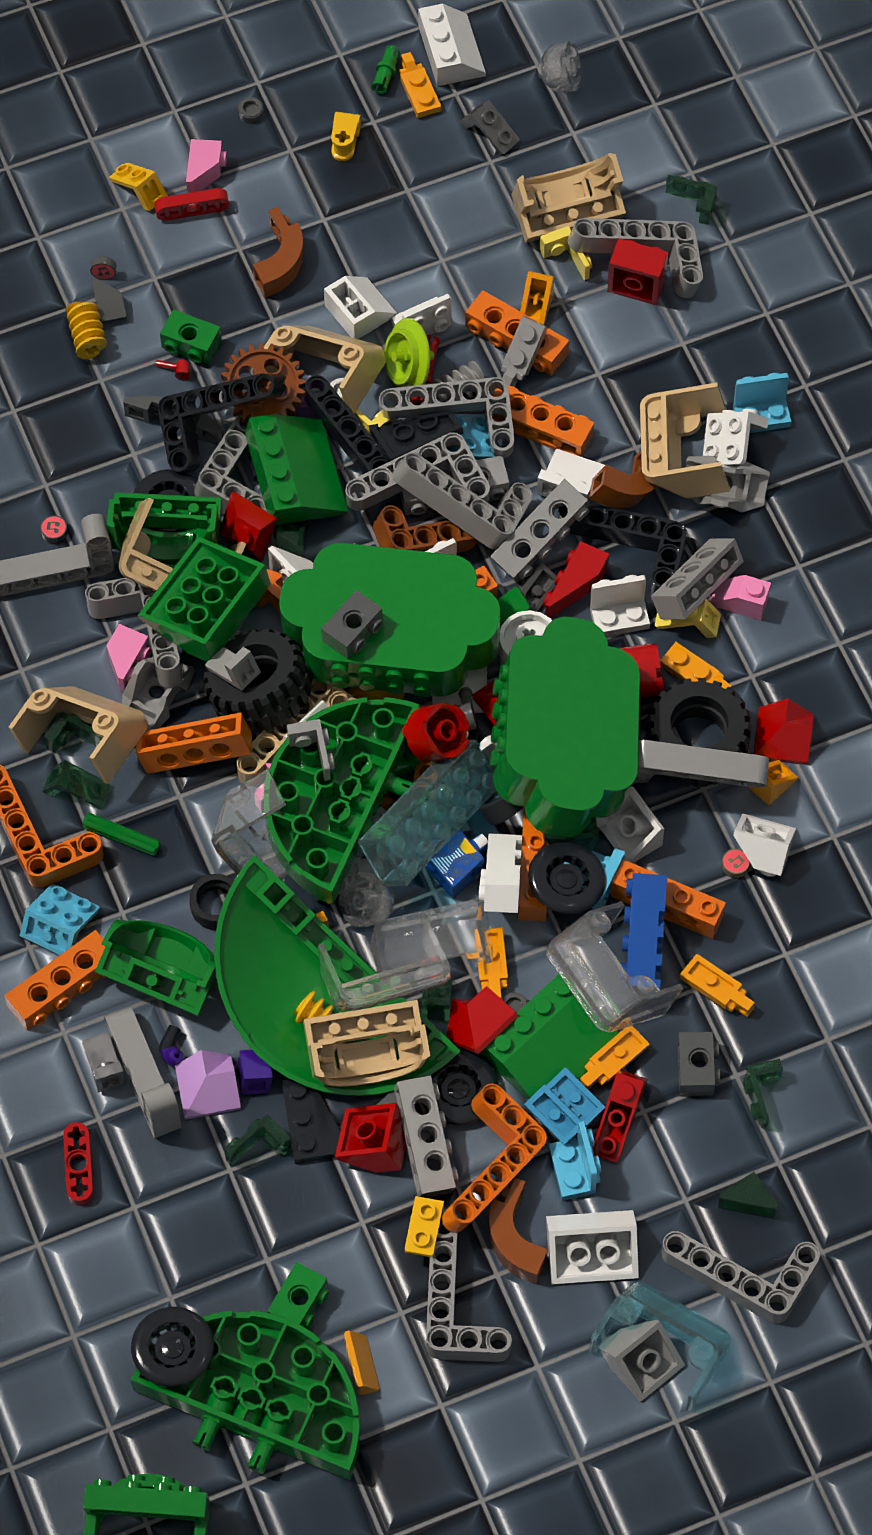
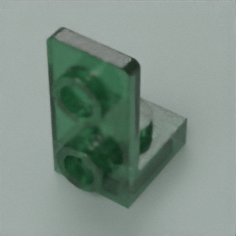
(699, 191)
(61, 730)
(77, 782)
(767, 1075)
(273, 1137)

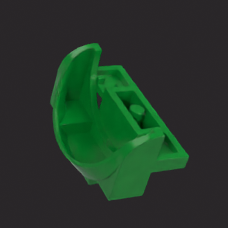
(159, 963)

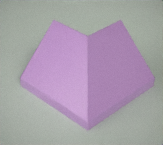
(207, 1084)

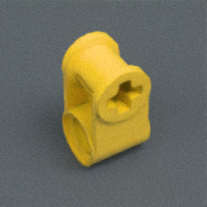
(344, 135)

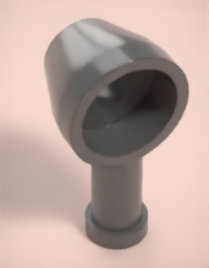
(465, 695)

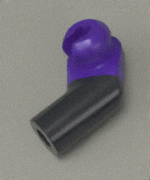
(168, 1047)

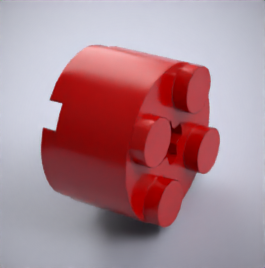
(649, 666)
(436, 732)

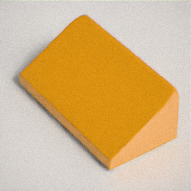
(361, 1363)

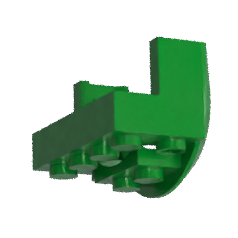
(195, 513)
(146, 1497)

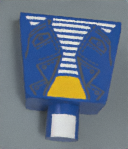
(458, 862)

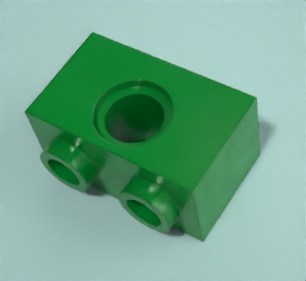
(182, 327)
(303, 1283)

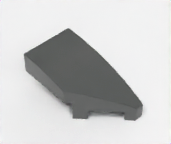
(109, 301)

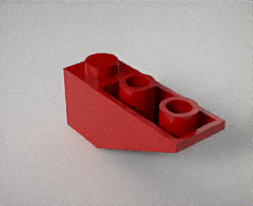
(584, 568)
(619, 1115)

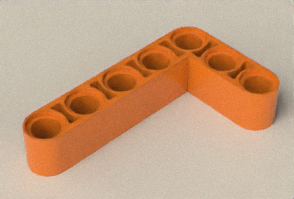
(38, 857)
(501, 1166)

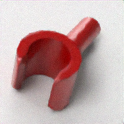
(181, 368)

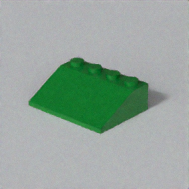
(294, 468)
(206, 598)
(545, 1039)

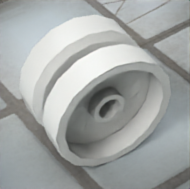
(518, 626)

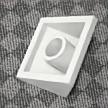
(634, 828)

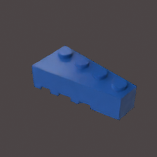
(645, 925)

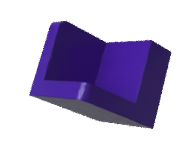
(253, 1073)

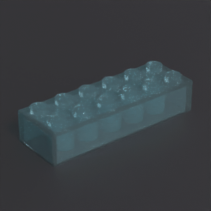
(428, 815)

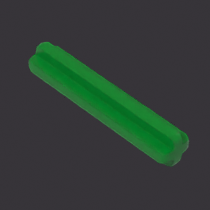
(121, 834)

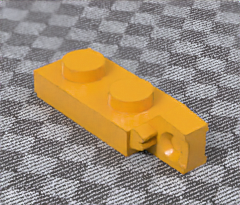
(418, 87)
(687, 665)
(495, 973)
(717, 985)
(614, 1057)

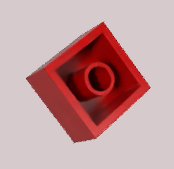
(637, 271)

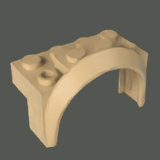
(566, 198)
(370, 1059)

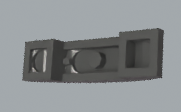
(144, 407)

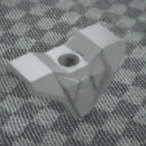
(747, 489)
(137, 692)

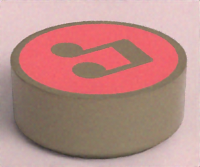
(735, 863)

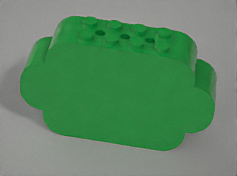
(431, 612)
(566, 726)

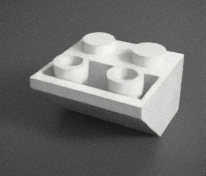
(357, 305)

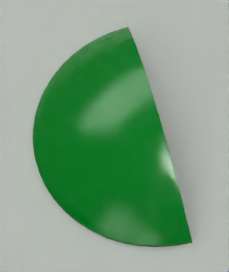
(270, 964)

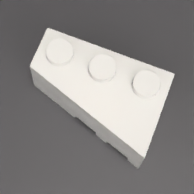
(501, 878)

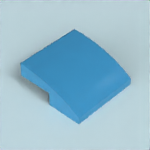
(563, 1105)

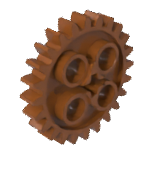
(254, 363)

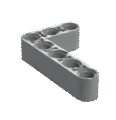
(675, 237)
(457, 403)
(229, 458)
(444, 460)
(461, 505)
(62, 564)
(126, 597)
(700, 764)
(152, 1094)
(742, 1277)
(445, 1327)

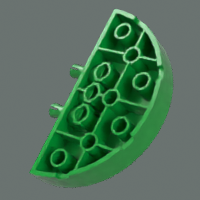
(324, 819)
(271, 1387)

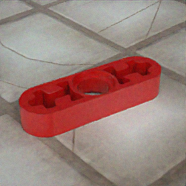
(203, 203)
(71, 1184)

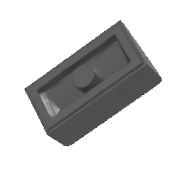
(538, 585)

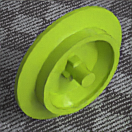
(407, 354)

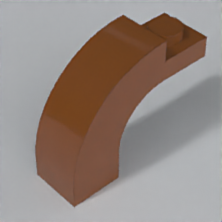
(284, 266)
(620, 489)
(512, 1250)

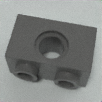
(356, 610)
(692, 1079)

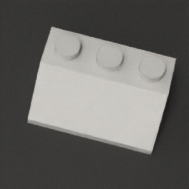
(449, 44)
(592, 1247)

